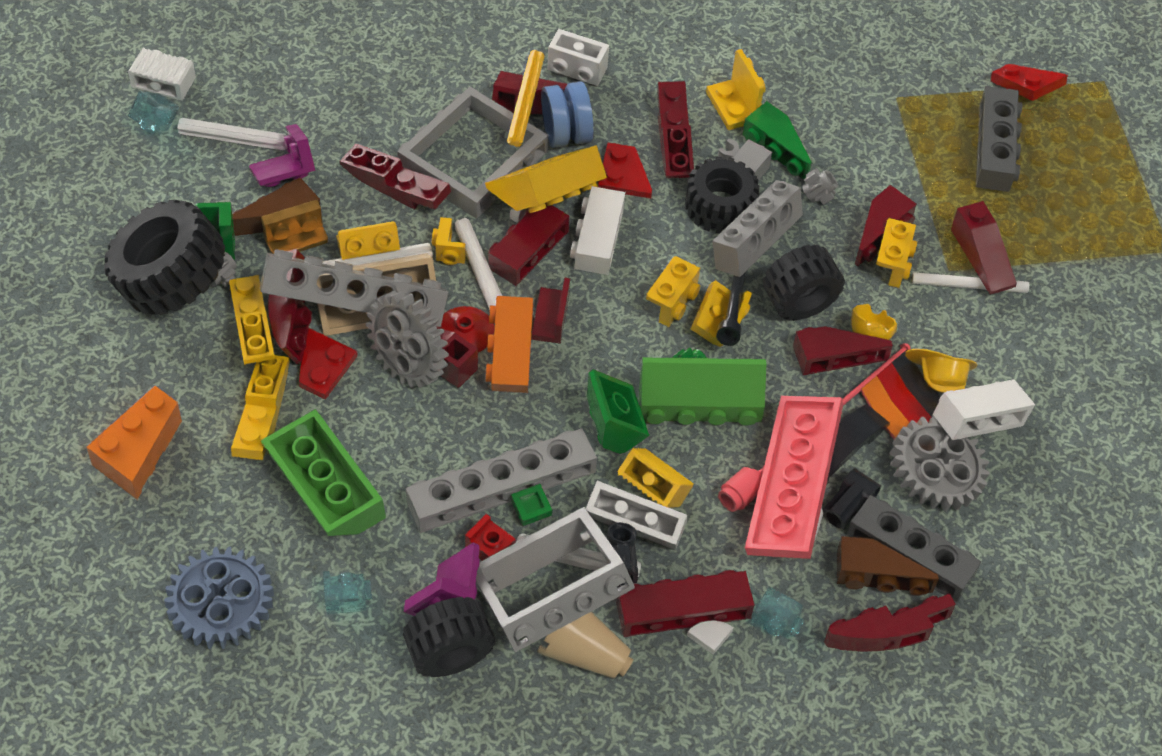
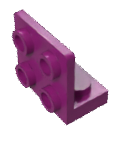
(293, 165)
(454, 579)

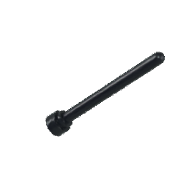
(729, 329)

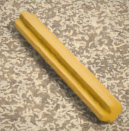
(525, 98)

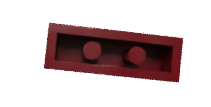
(528, 243)

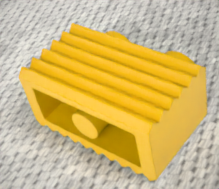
(655, 478)

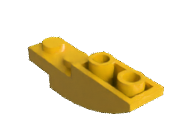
(251, 319)
(261, 407)

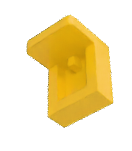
(447, 251)

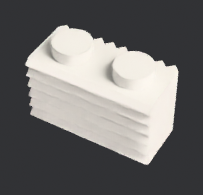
(162, 74)

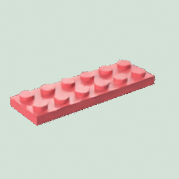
(794, 477)

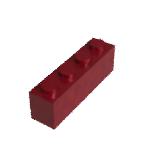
(685, 603)

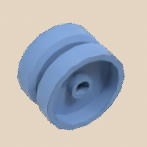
(567, 114)

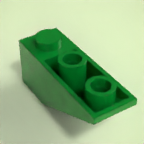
(776, 133)

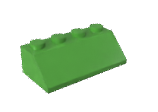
(702, 390)
(325, 476)

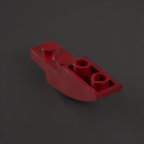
(674, 129)
(392, 179)
(290, 318)
(882, 631)

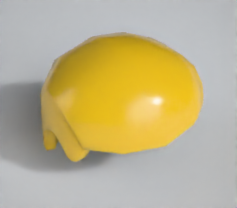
(872, 324)

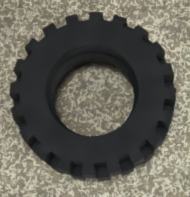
(164, 257)

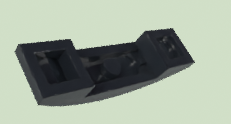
(855, 431)

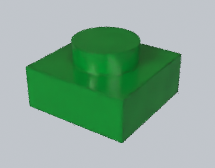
(531, 505)

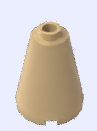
(589, 646)

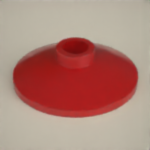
(478, 329)

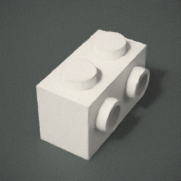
(578, 57)

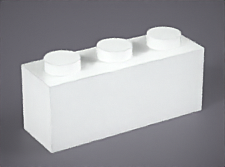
(598, 230)
(983, 409)
(647, 517)

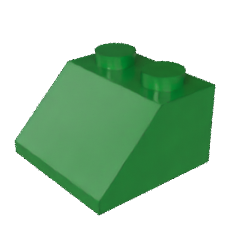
(615, 412)

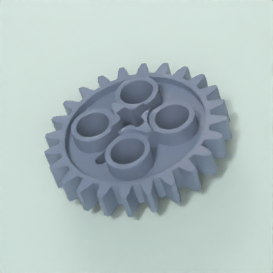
(241, 611)

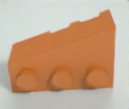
(510, 344)
(136, 441)

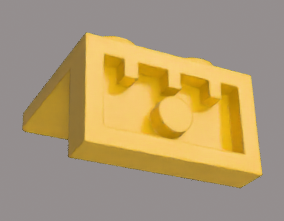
(740, 95)

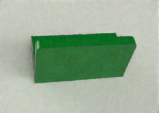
(222, 219)

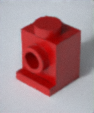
(483, 533)

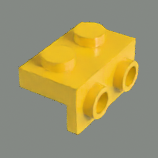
(368, 240)
(896, 248)
(674, 289)
(714, 310)

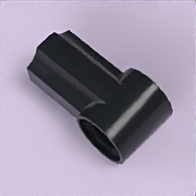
(850, 498)
(623, 538)

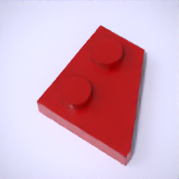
(1029, 82)
(625, 171)
(324, 363)

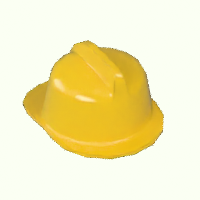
(941, 370)

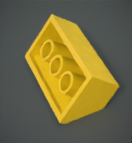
(550, 180)

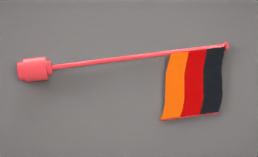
(892, 390)

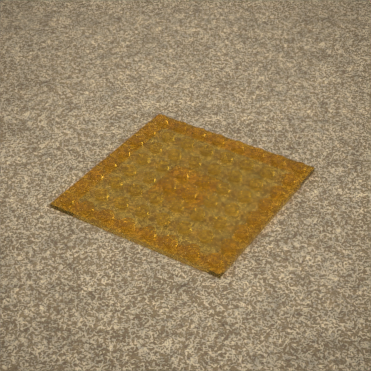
(1075, 183)

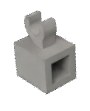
(751, 154)

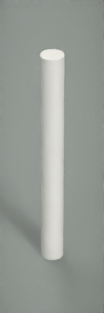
(960, 281)

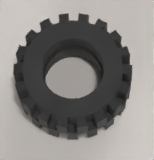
(719, 176)
(803, 282)
(448, 637)

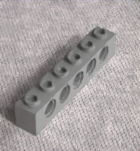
(276, 283)
(490, 492)

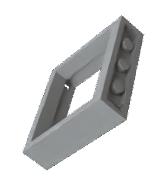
(481, 199)
(564, 605)

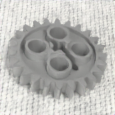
(407, 339)
(931, 462)

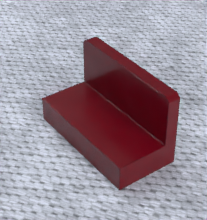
(551, 313)

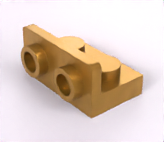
(295, 228)

